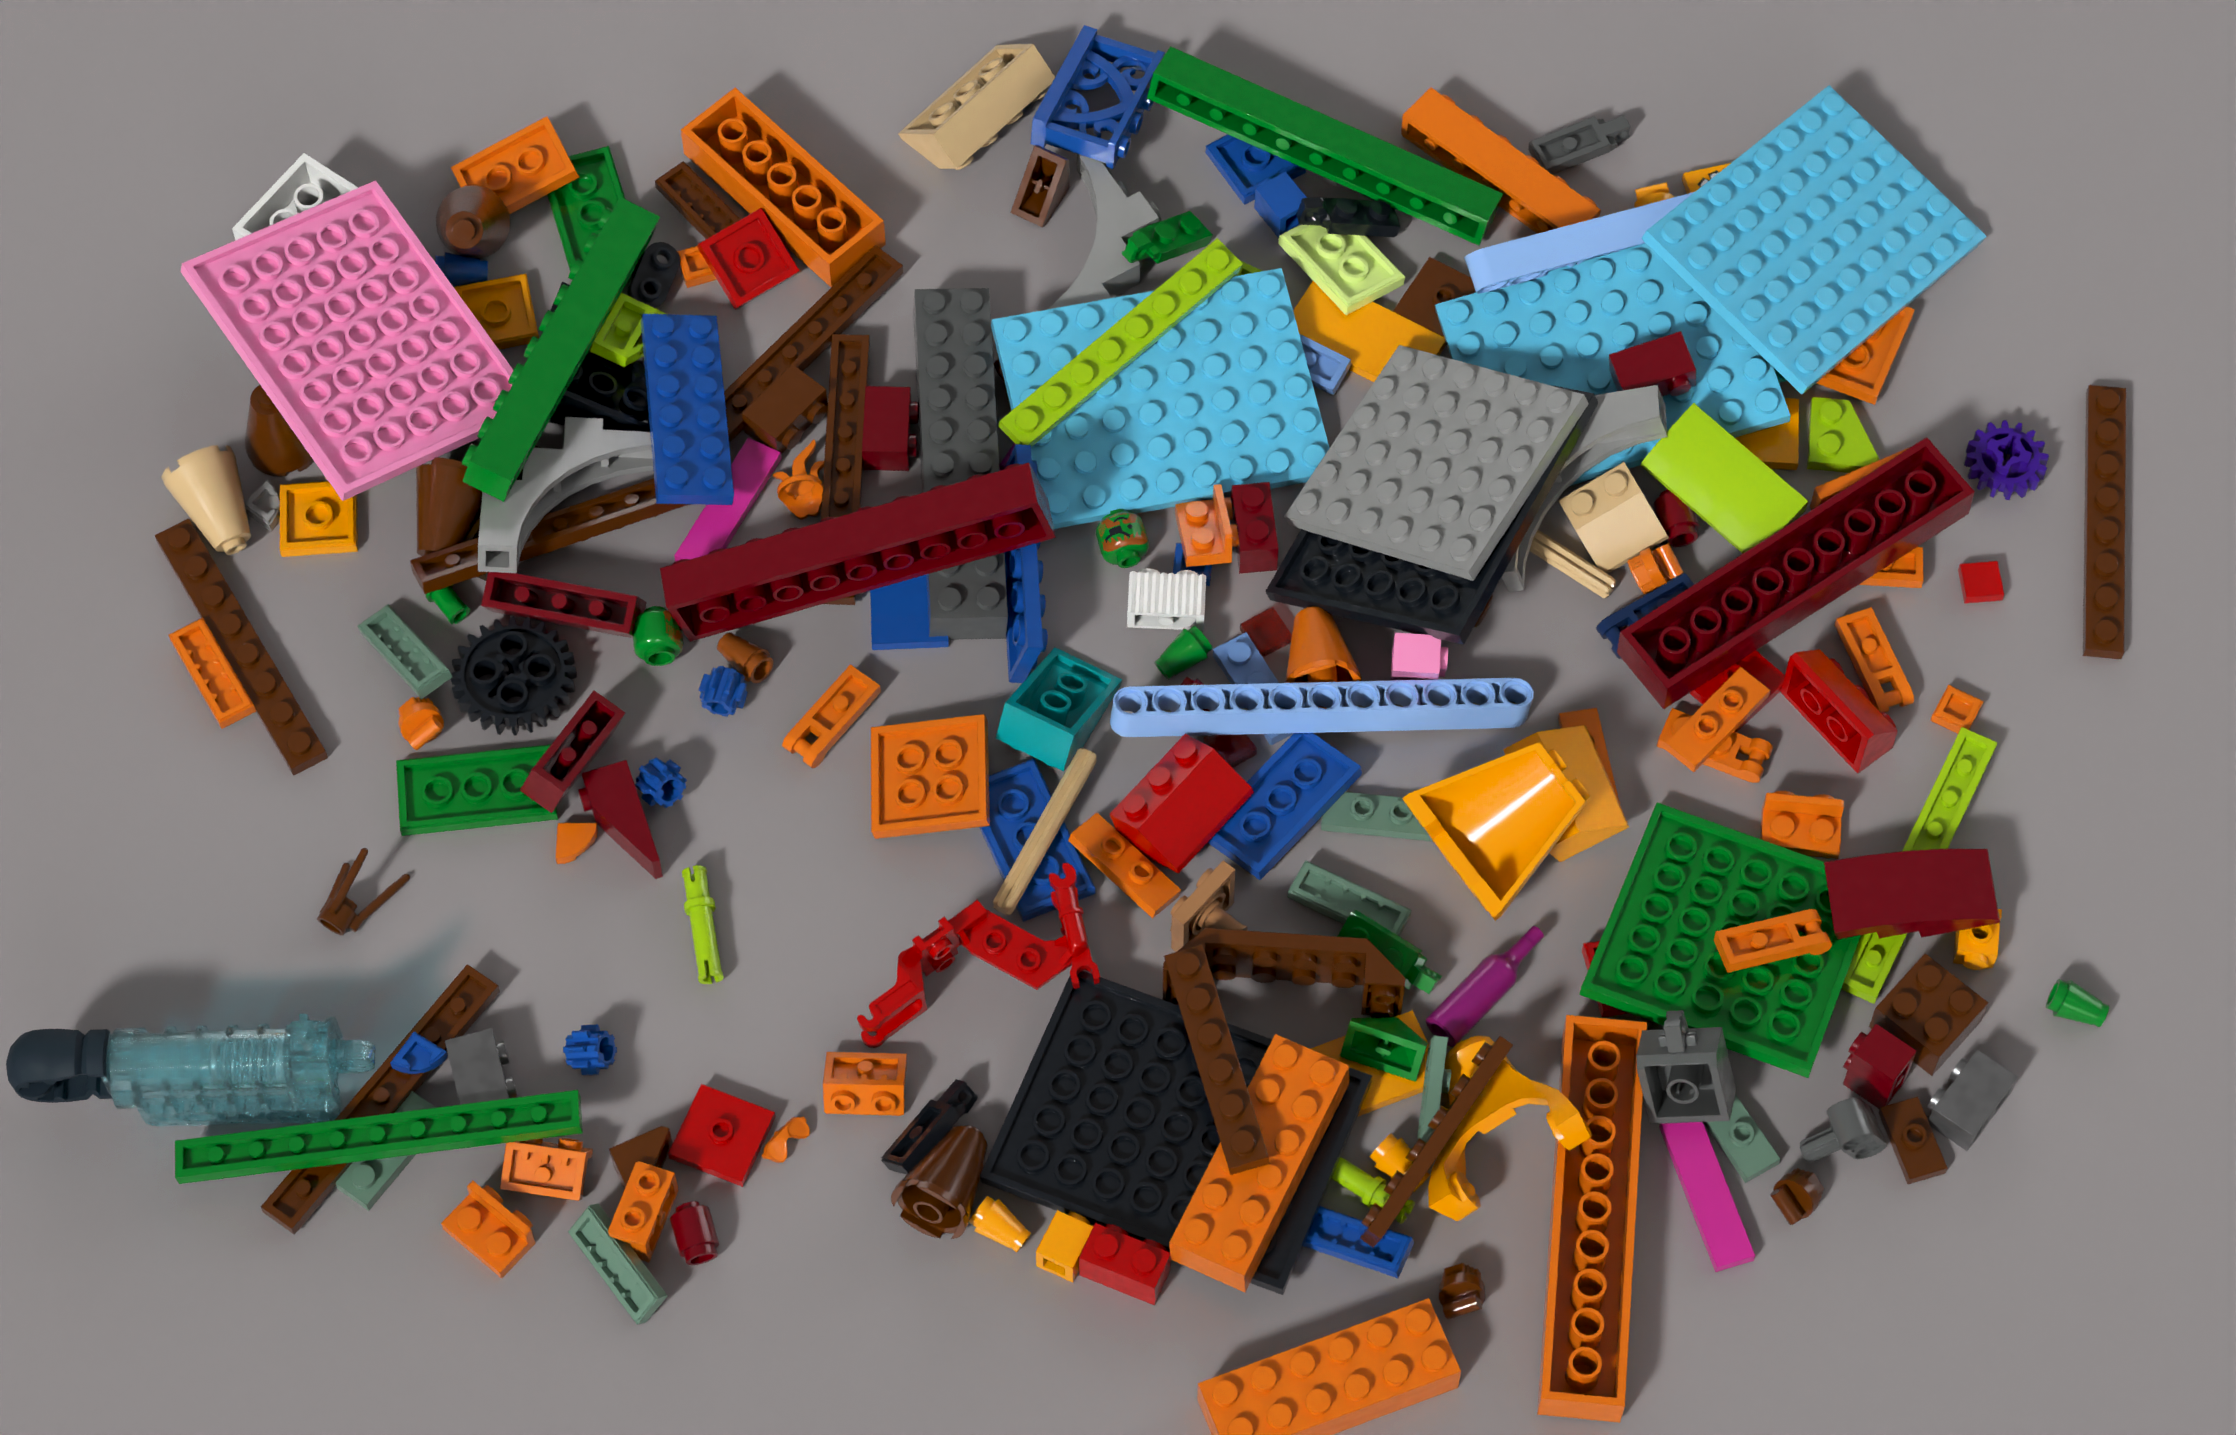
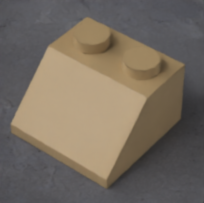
(1613, 518)

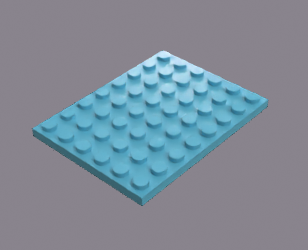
(1814, 238)
(1577, 315)
(1200, 408)

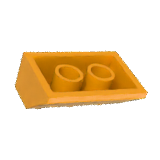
(1602, 812)

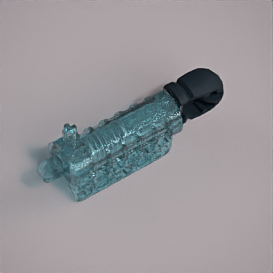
(194, 1074)

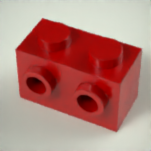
(1125, 1262)

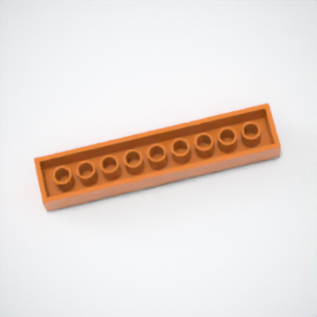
(1593, 1225)

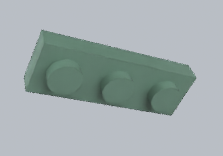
(371, 1178)

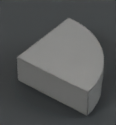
(264, 505)

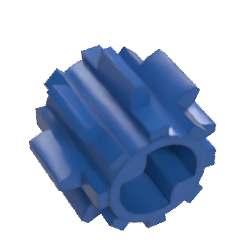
(723, 691)
(660, 782)
(590, 1049)

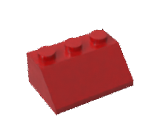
(1838, 708)
(1180, 803)

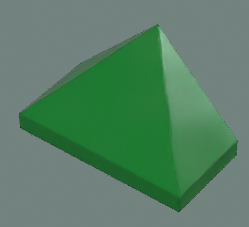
(1384, 1045)

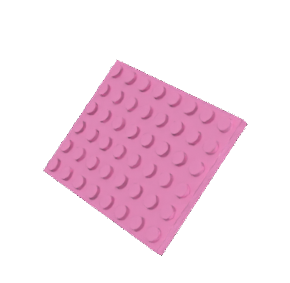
(354, 337)

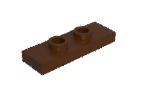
(695, 200)

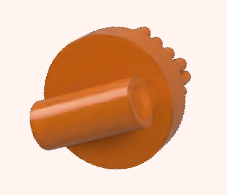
(1654, 567)
(420, 721)

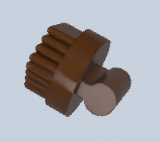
(1797, 1194)
(1461, 1290)

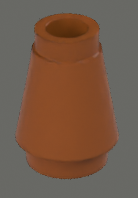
(746, 657)

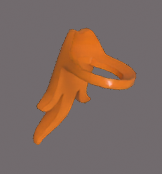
(802, 491)

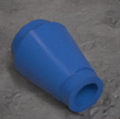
(462, 269)

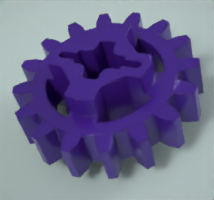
(2022, 469)

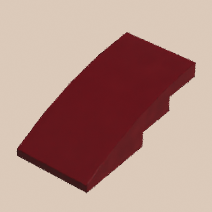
(1912, 892)

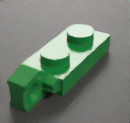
(1167, 239)
(1398, 952)

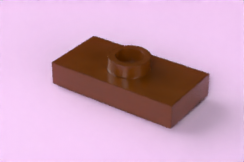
(1912, 1140)

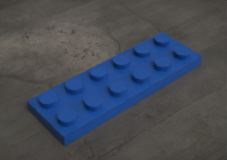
(687, 409)
(1024, 602)

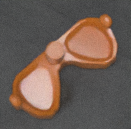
(777, 1146)

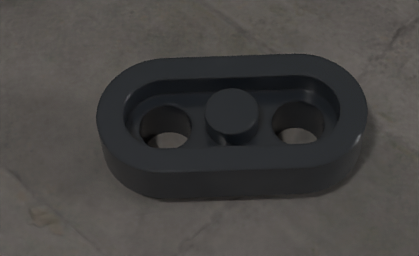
(654, 274)

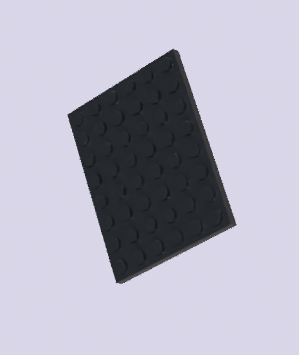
(1401, 593)
(1123, 1126)

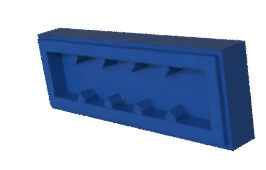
(1340, 1237)

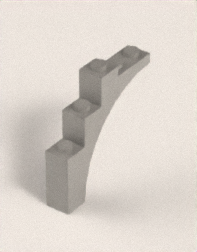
(1117, 218)
(1616, 424)
(549, 478)

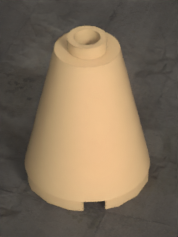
(212, 496)

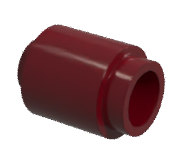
(1676, 519)
(694, 1233)

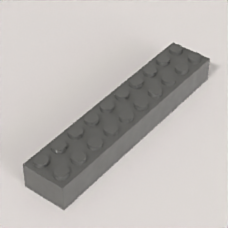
(958, 442)

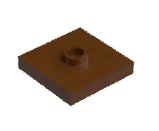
(1432, 286)

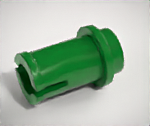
(449, 604)

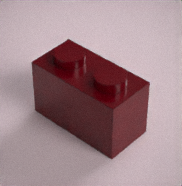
(1655, 362)
(887, 428)
(1256, 527)
(1878, 1066)

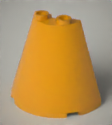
(1500, 820)

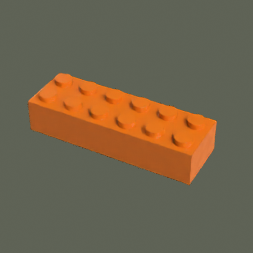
(772, 172)
(1239, 1213)
(1336, 1378)

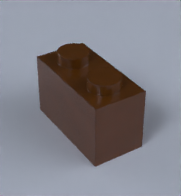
(785, 410)

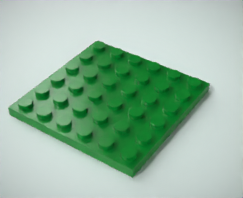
(1662, 952)

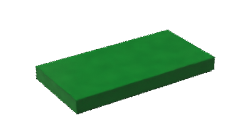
(582, 202)
(468, 791)

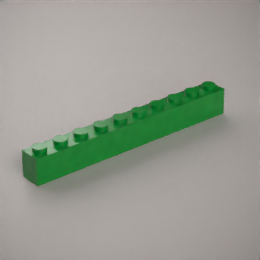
(1324, 145)
(559, 350)

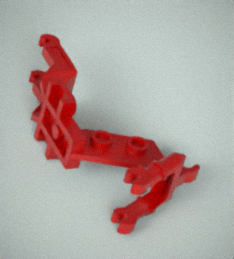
(992, 941)

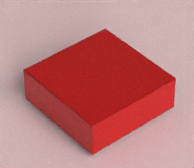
(1981, 582)

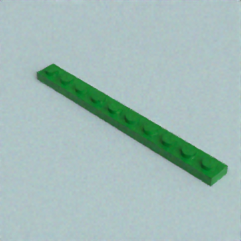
(378, 1137)

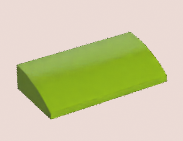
(1723, 481)

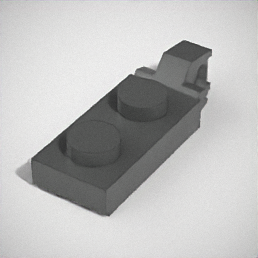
(1578, 143)

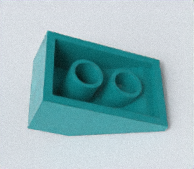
(1057, 708)

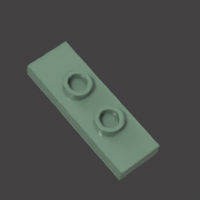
(404, 651)
(1373, 816)
(1339, 897)
(1435, 1082)
(1744, 1143)
(617, 1265)

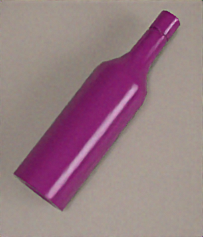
(1480, 990)

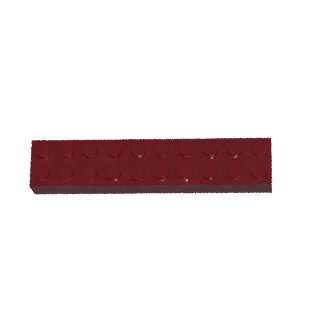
(857, 552)
(1794, 572)

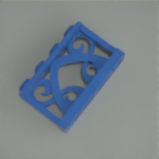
(1091, 54)

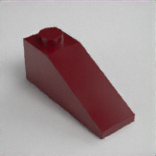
(619, 813)

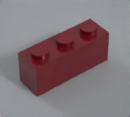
(572, 751)

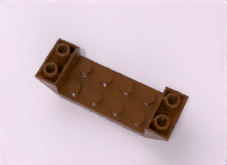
(1303, 961)

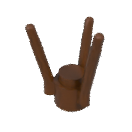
(339, 910)

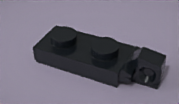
(1349, 216)
(929, 1127)

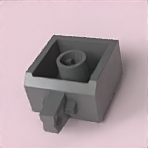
(1685, 1073)

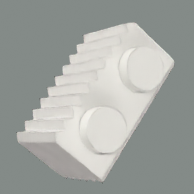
(1166, 599)

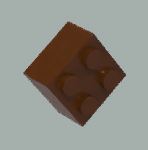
(1930, 1012)

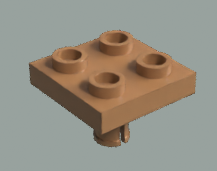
(1205, 906)

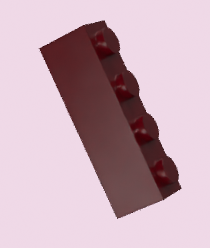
(562, 603)

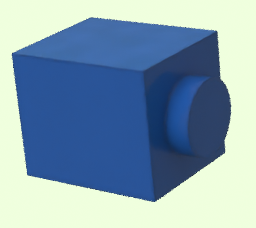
(1278, 202)

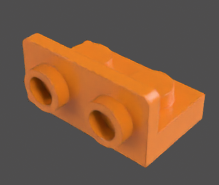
(1206, 530)
(1803, 823)
(864, 1083)
(546, 1168)
(644, 1208)
(490, 1229)

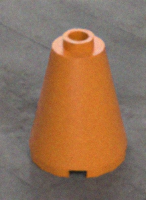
(1319, 650)

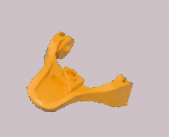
(1507, 1089)

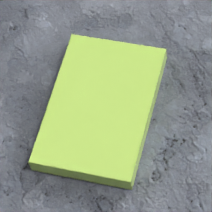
(1342, 265)

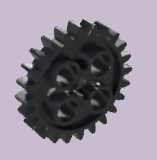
(513, 675)

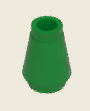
(1184, 652)
(2076, 1004)

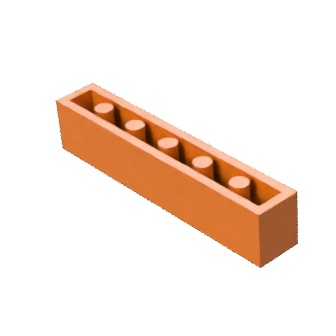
(1479, 154)

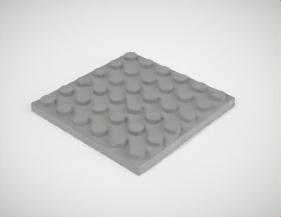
(1436, 461)

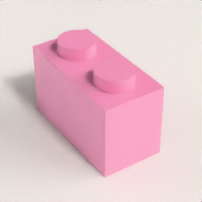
(1417, 657)

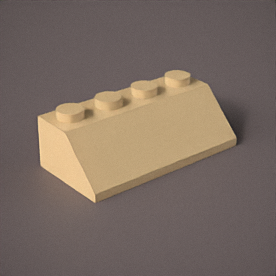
(979, 105)

